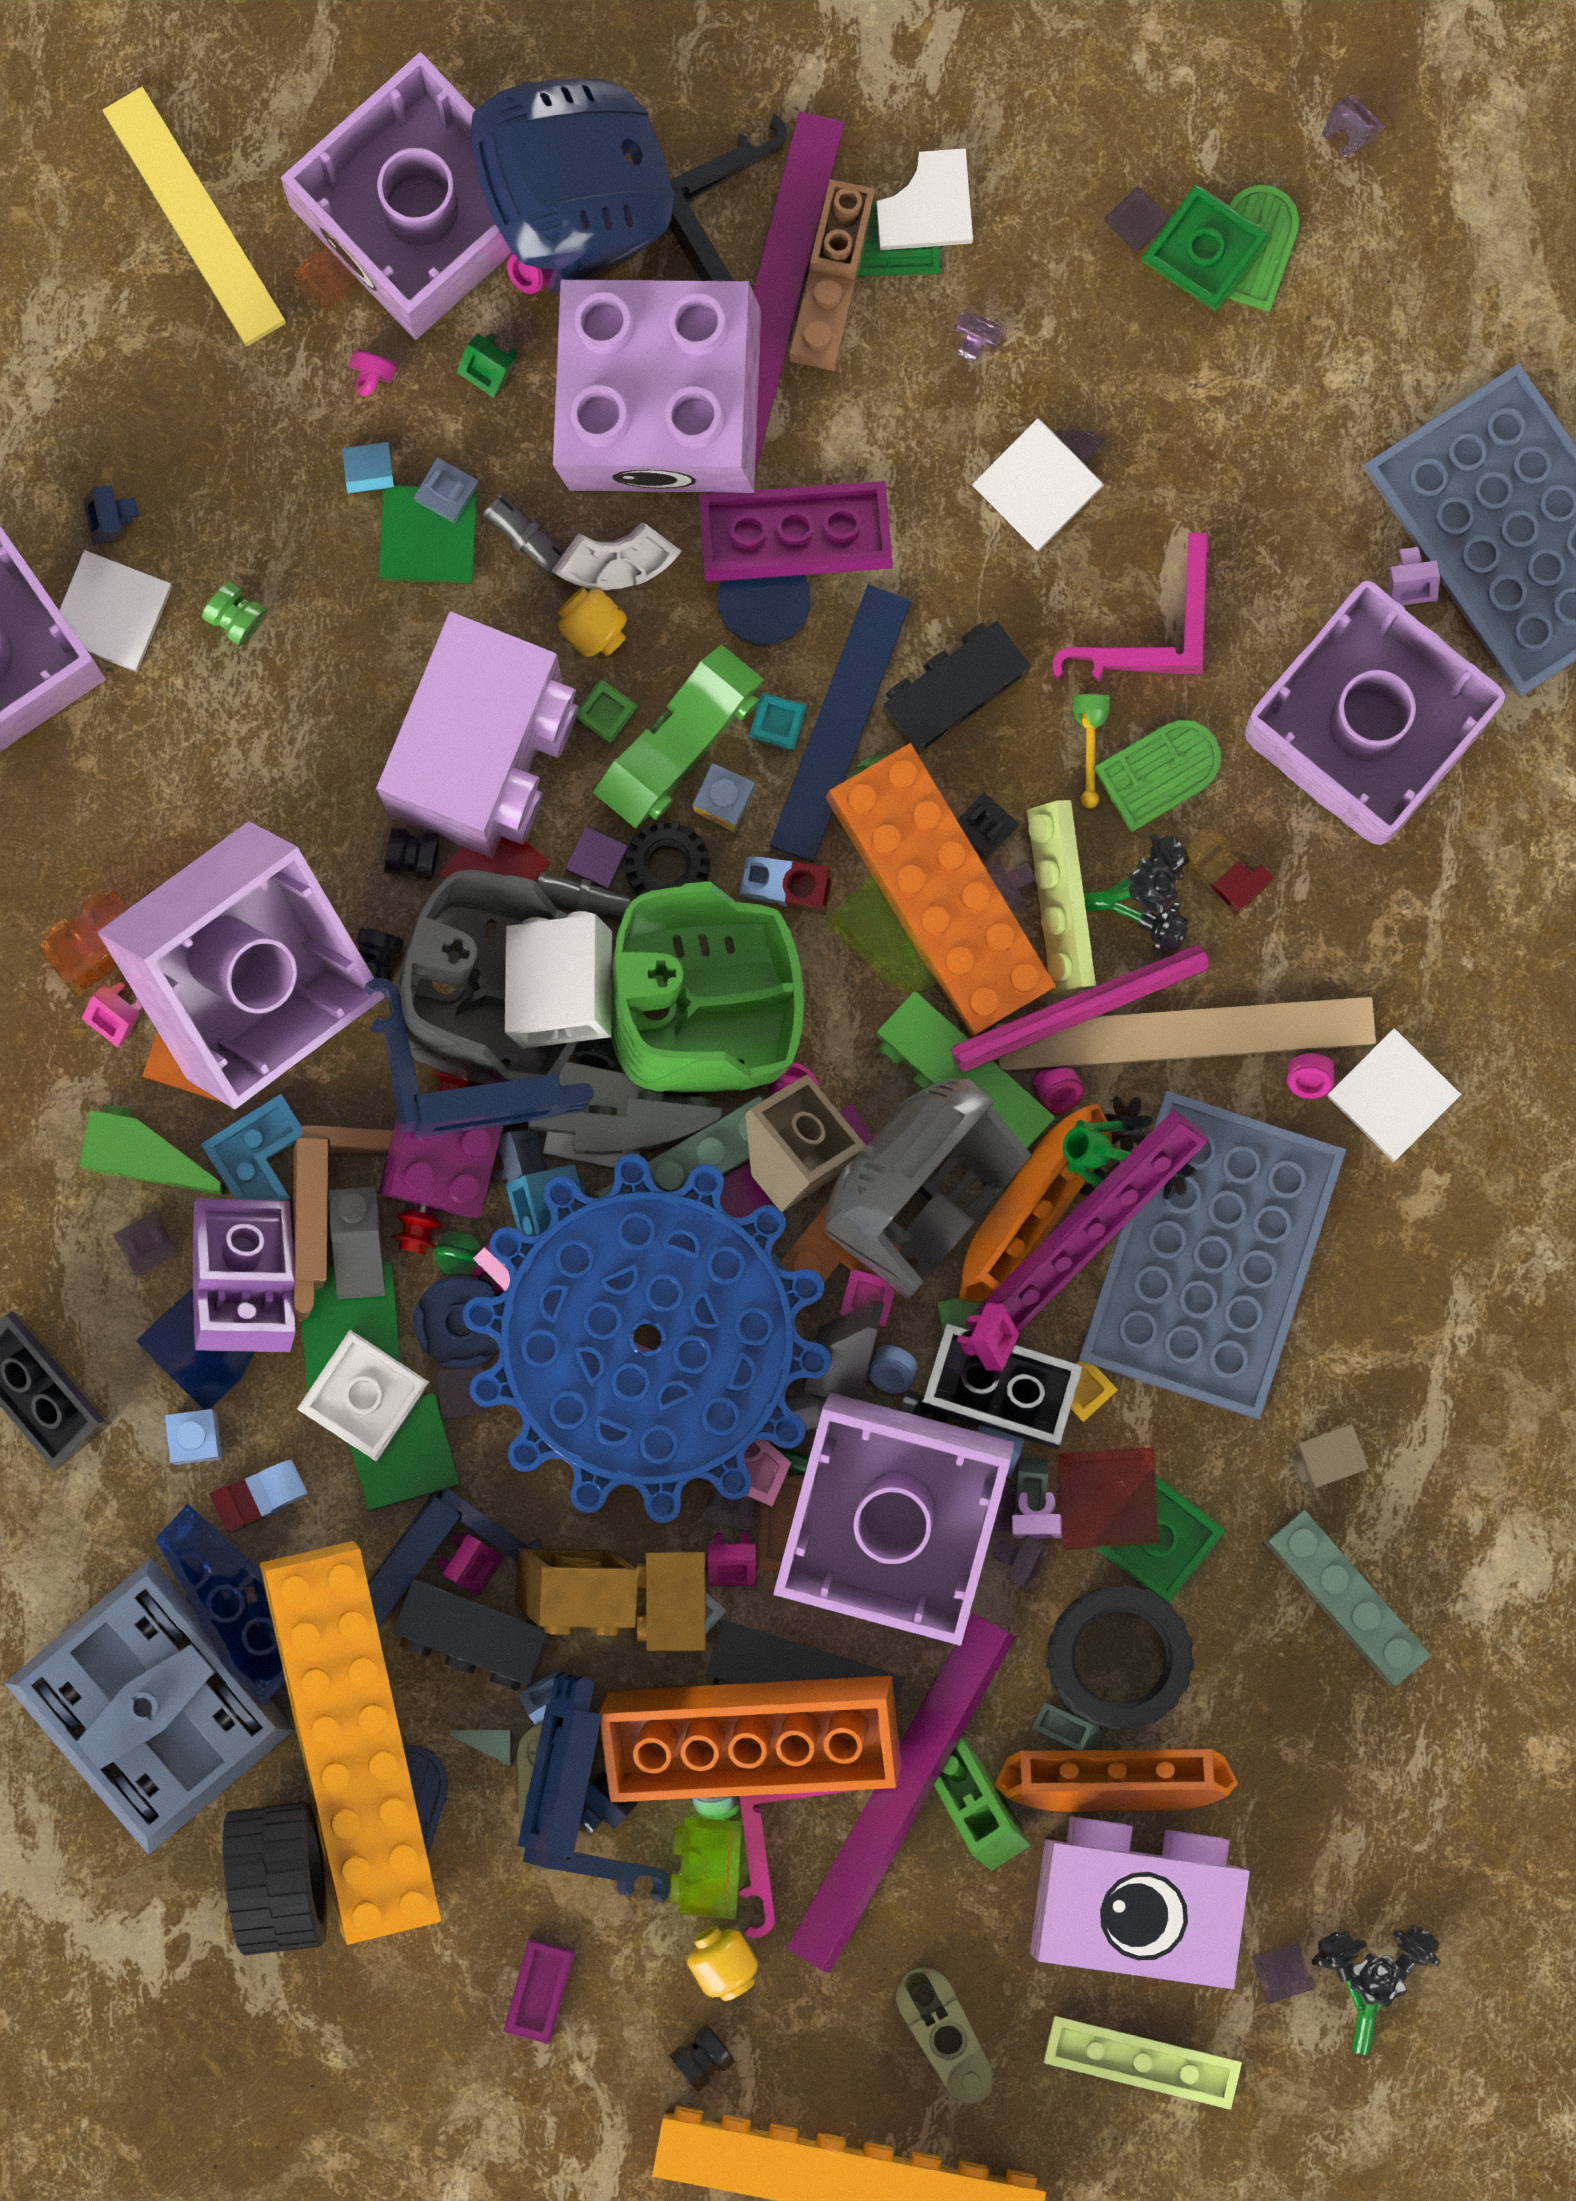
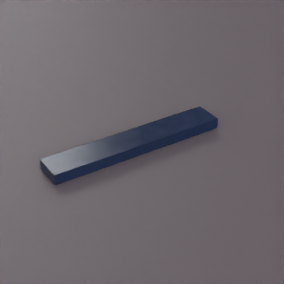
(840, 722)

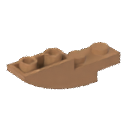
(832, 275)

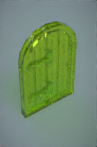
(879, 939)

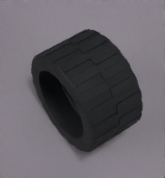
(1176, 1646)
(274, 1878)

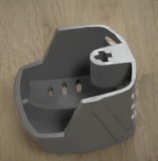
(467, 1027)
(873, 1188)

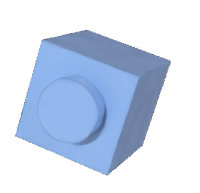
(193, 1437)

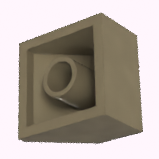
(798, 1142)

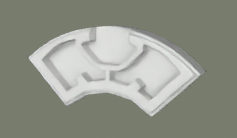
(616, 562)

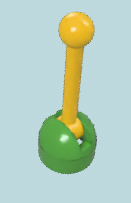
(1090, 712)

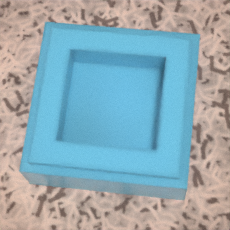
(368, 467)

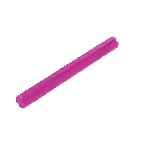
(1079, 1008)

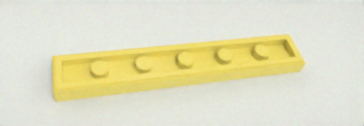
(194, 216)

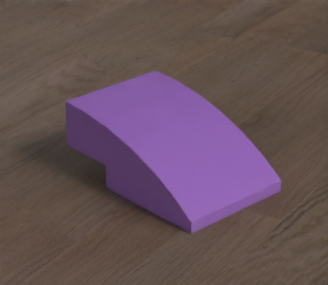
(243, 1275)

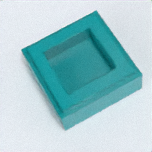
(777, 722)

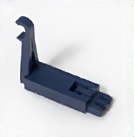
(469, 1106)
(423, 1538)
(560, 1790)

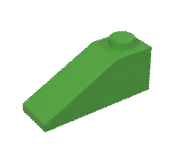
(131, 1150)
(979, 1808)

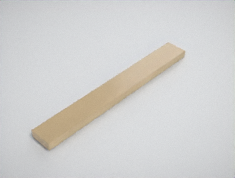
(1202, 1034)

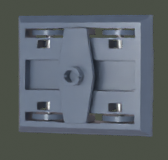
(147, 1708)

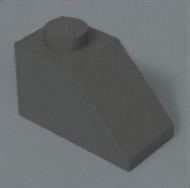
(357, 1242)
(850, 1346)

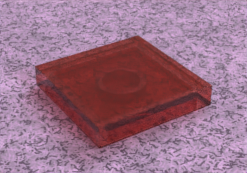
(1109, 1498)

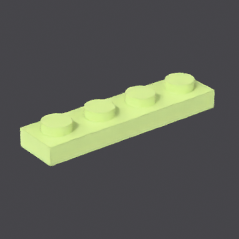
(1061, 897)
(1142, 2062)

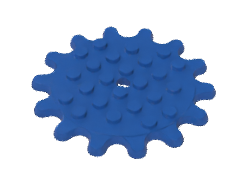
(663, 1265)

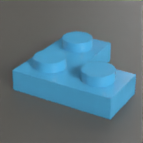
(246, 1145)

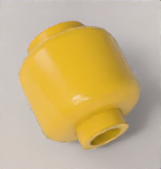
(592, 622)
(722, 1963)

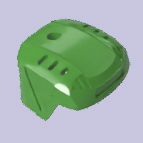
(717, 1005)

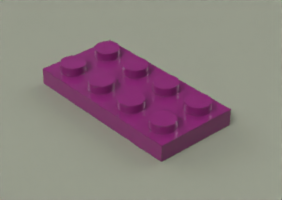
(795, 531)

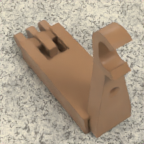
(310, 1200)

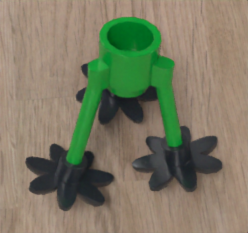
(1090, 1148)

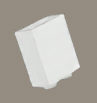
(558, 980)

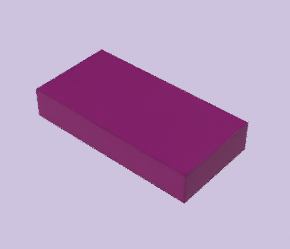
(539, 1990)

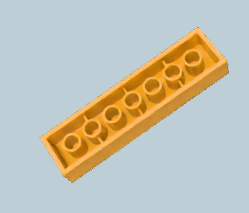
(350, 1742)
(800, 2169)

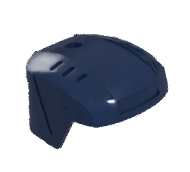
(557, 160)

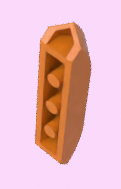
(1024, 1211)
(1116, 1779)

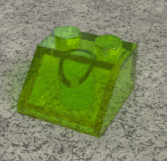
(708, 1867)

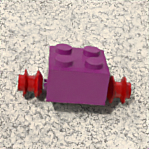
(438, 1174)

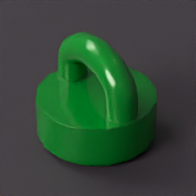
(456, 1253)

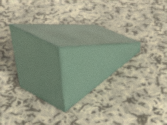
(1033, 1480)
(1068, 1729)
(491, 1742)

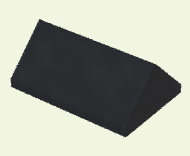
(44, 1395)
(1023, 1400)

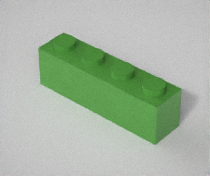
(924, 1043)

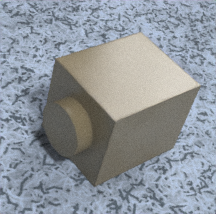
(1329, 1457)

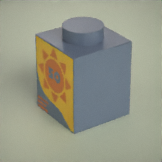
(723, 798)

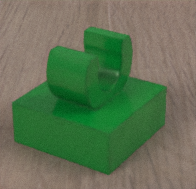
(486, 364)

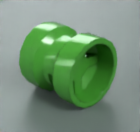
(234, 613)

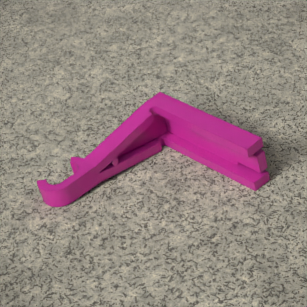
(1159, 658)
(757, 1855)

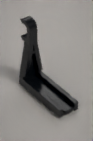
(704, 178)

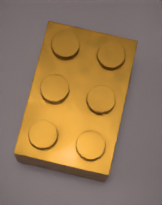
(576, 1590)
(673, 1602)

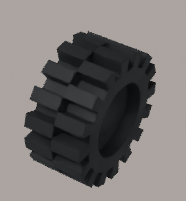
(660, 836)

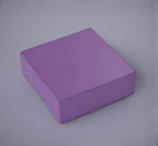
(597, 858)

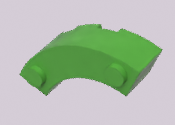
(666, 754)

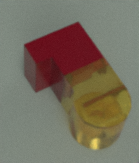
(1223, 872)

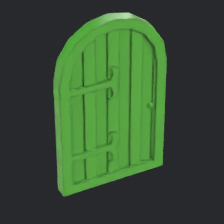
(1278, 216)
(1160, 771)

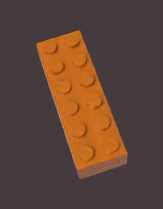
(940, 891)
(751, 1739)

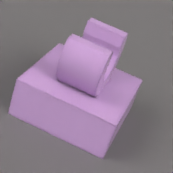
(1412, 580)
(1037, 1524)

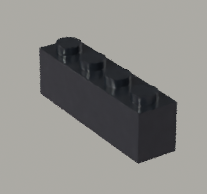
(757, 1657)

